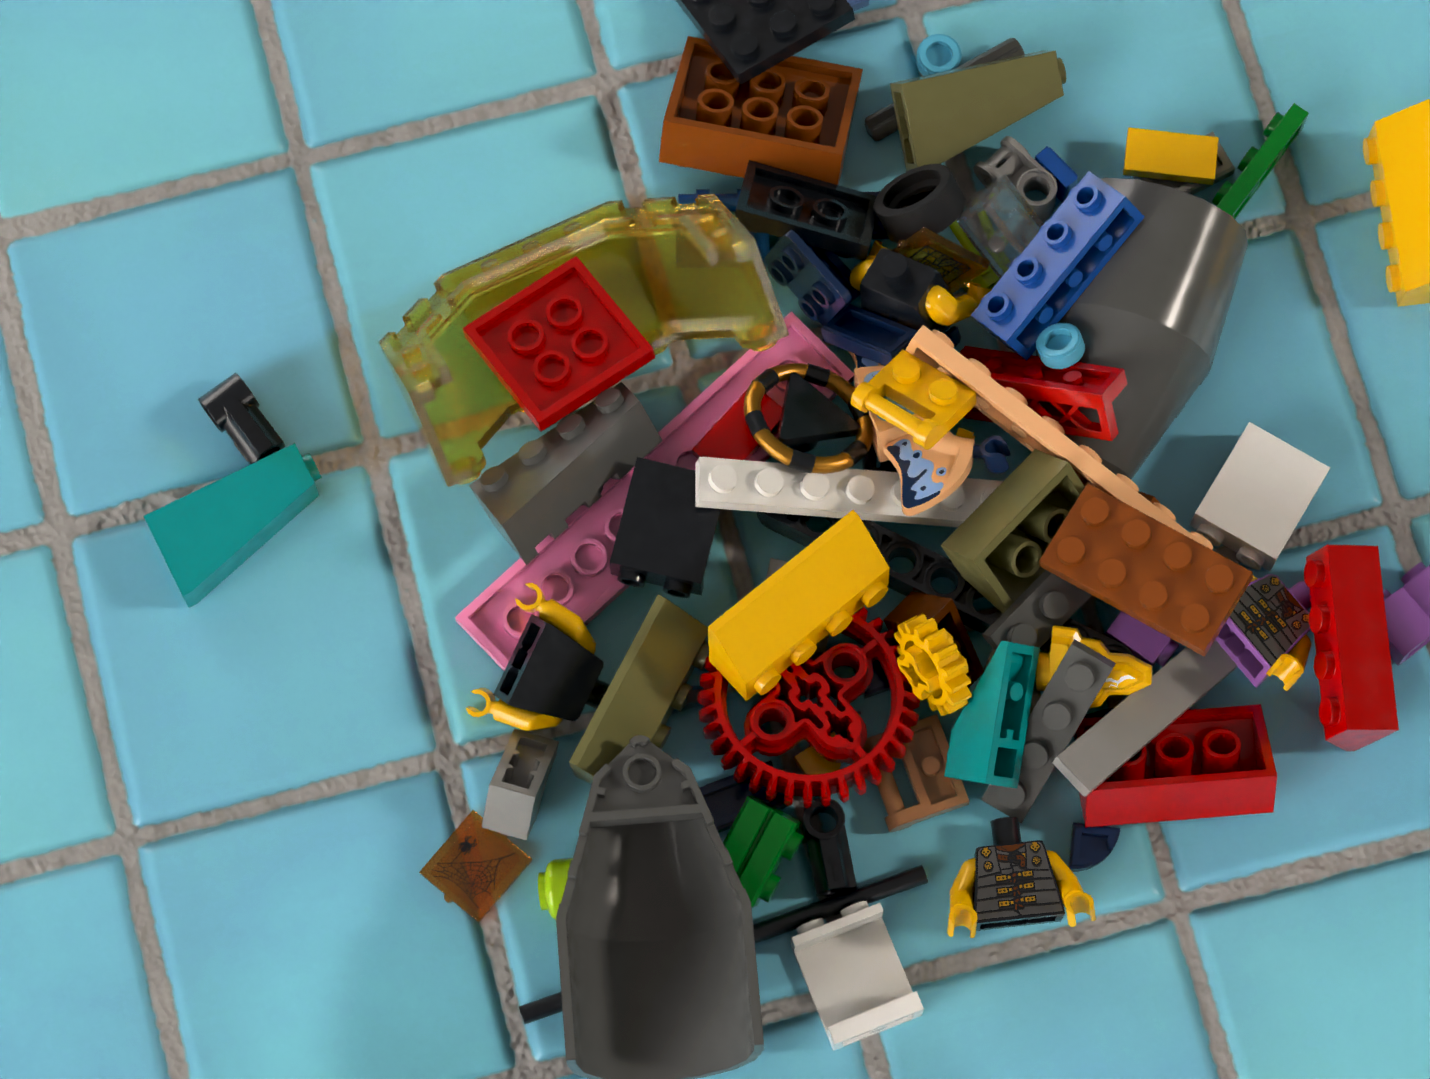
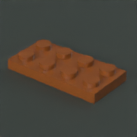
(1146, 569)

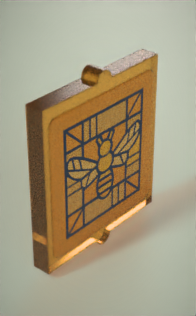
(952, 261)

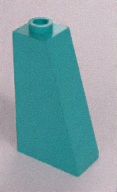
(230, 519)

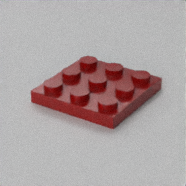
(558, 343)

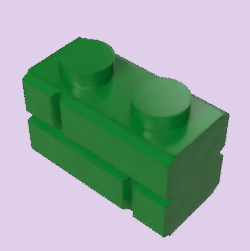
(758, 844)

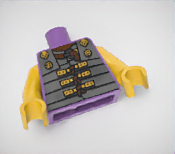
(1269, 631)

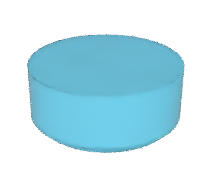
(938, 54)
(1060, 345)

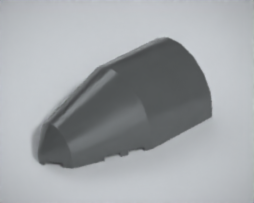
(1157, 314)
(655, 931)

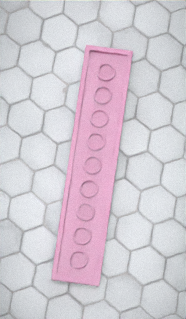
(577, 563)

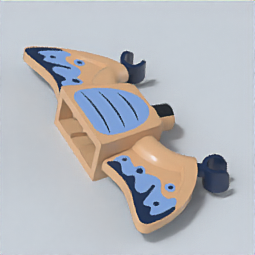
(933, 473)

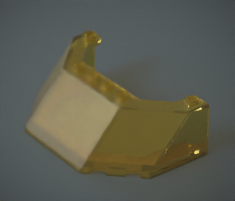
(664, 265)

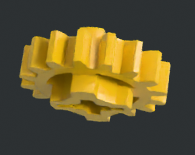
(933, 664)

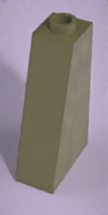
(965, 105)

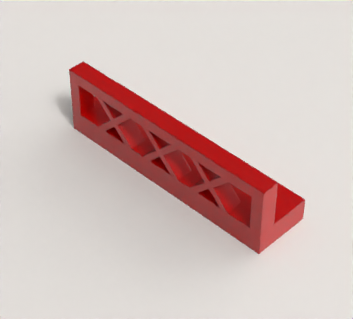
(1064, 388)

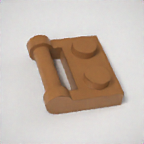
(925, 768)

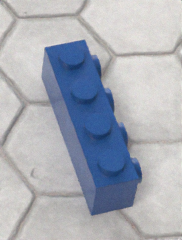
(1058, 264)

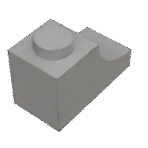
(519, 784)

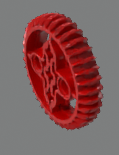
(815, 720)

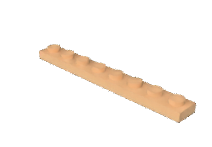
(1011, 413)

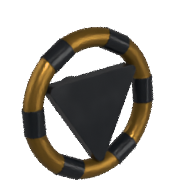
(808, 418)

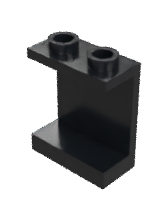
(663, 532)

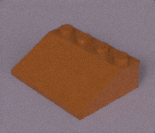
(783, 118)

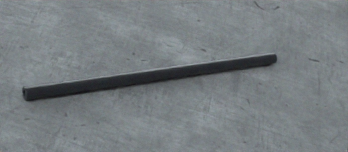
(780, 924)

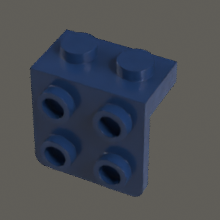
(813, 275)

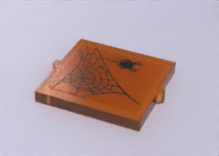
(475, 867)

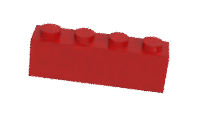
(1351, 645)
(1194, 769)

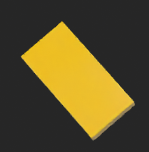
(1170, 156)

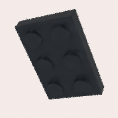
(814, 209)

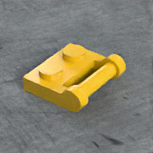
(921, 390)

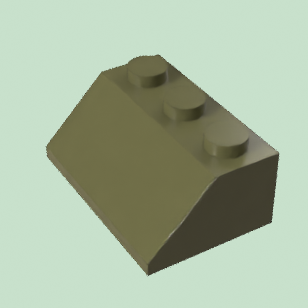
(1012, 528)

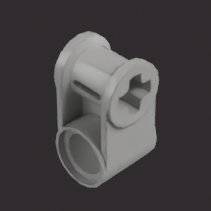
(1023, 172)

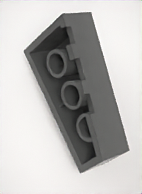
(565, 469)

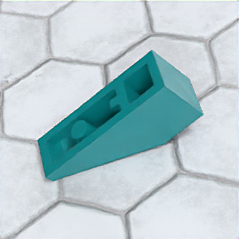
(993, 727)

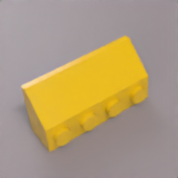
(1401, 167)
(798, 607)

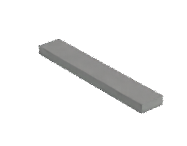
(1142, 717)

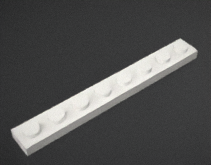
(785, 490)

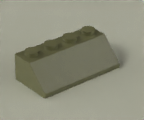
(645, 687)

